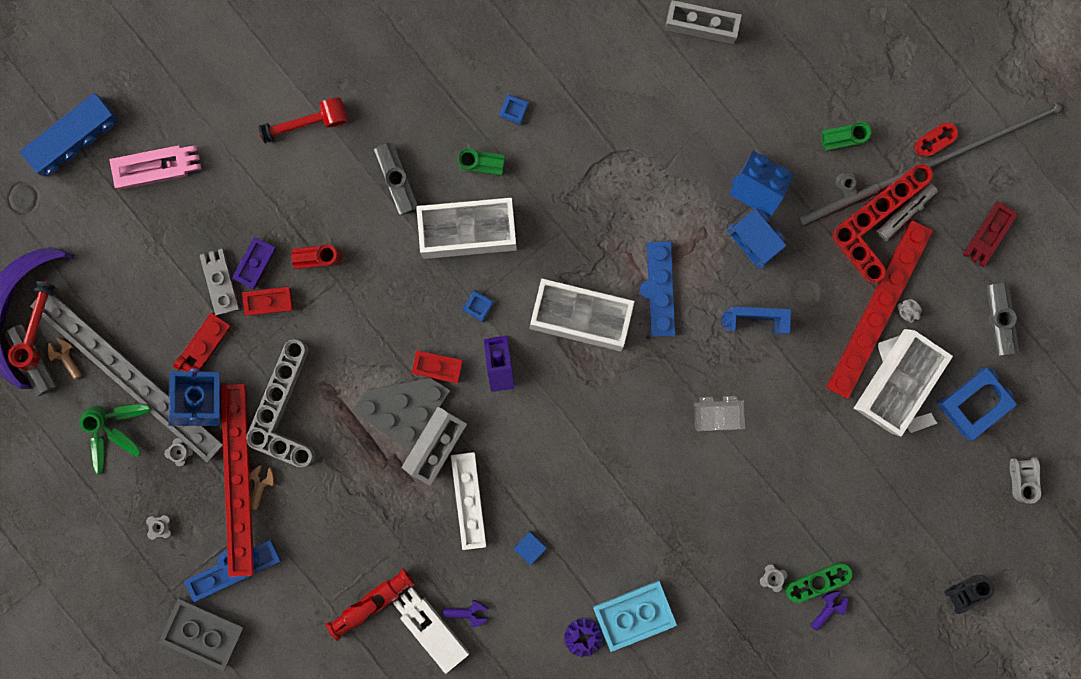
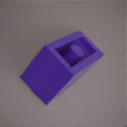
(498, 363)

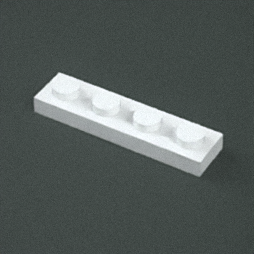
(468, 501)

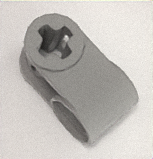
(1024, 478)

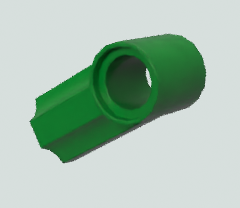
(843, 136)
(484, 162)

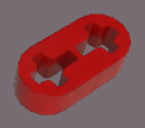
(939, 144)

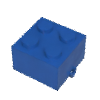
(761, 184)
(757, 238)
(193, 398)

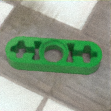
(831, 569)

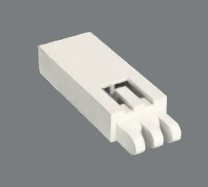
(435, 638)

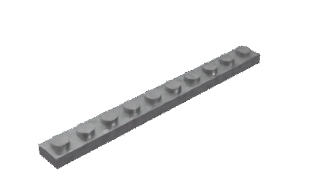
(125, 374)

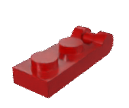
(203, 343)

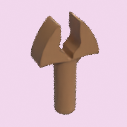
(64, 357)
(259, 485)

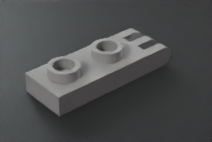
(219, 283)

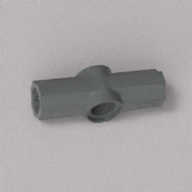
(391, 165)
(1004, 335)
(39, 377)

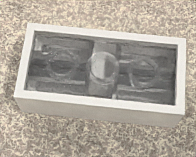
(466, 228)
(581, 315)
(903, 382)

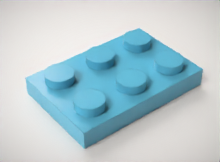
(634, 616)

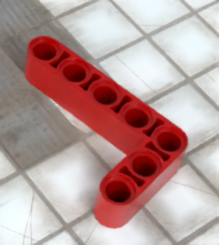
(874, 216)

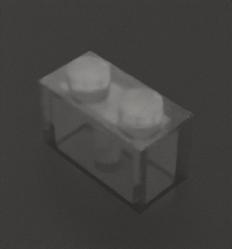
(719, 415)

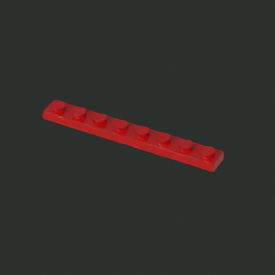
(879, 309)
(237, 480)

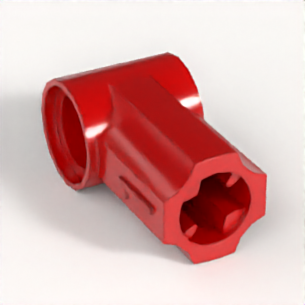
(314, 257)

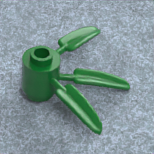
(93, 426)

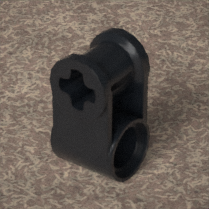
(965, 595)

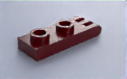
(990, 233)

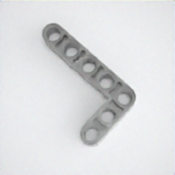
(278, 407)

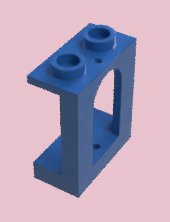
(780, 317)
(950, 404)

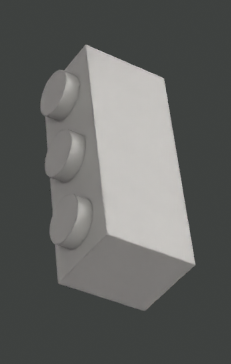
(702, 22)
(434, 446)

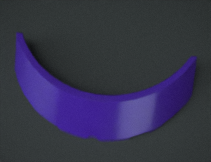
(8, 281)

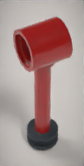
(331, 112)
(43, 289)

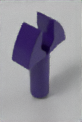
(829, 609)
(467, 613)

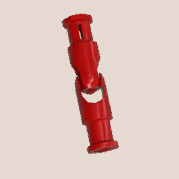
(358, 612)

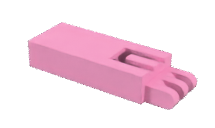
(147, 166)

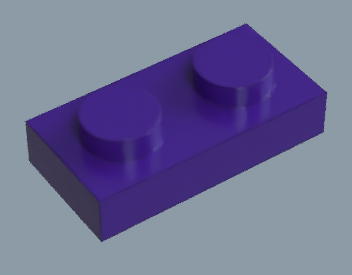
(254, 263)

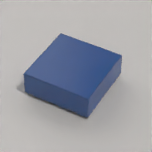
(514, 109)
(478, 306)
(530, 548)

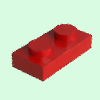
(267, 301)
(437, 366)

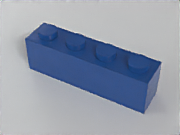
(69, 135)

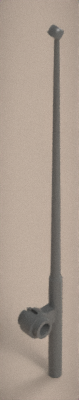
(852, 196)

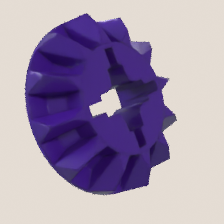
(587, 627)

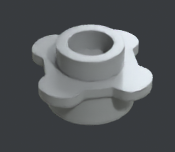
(909, 310)
(171, 452)
(164, 523)
(775, 584)

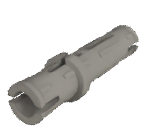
(913, 205)

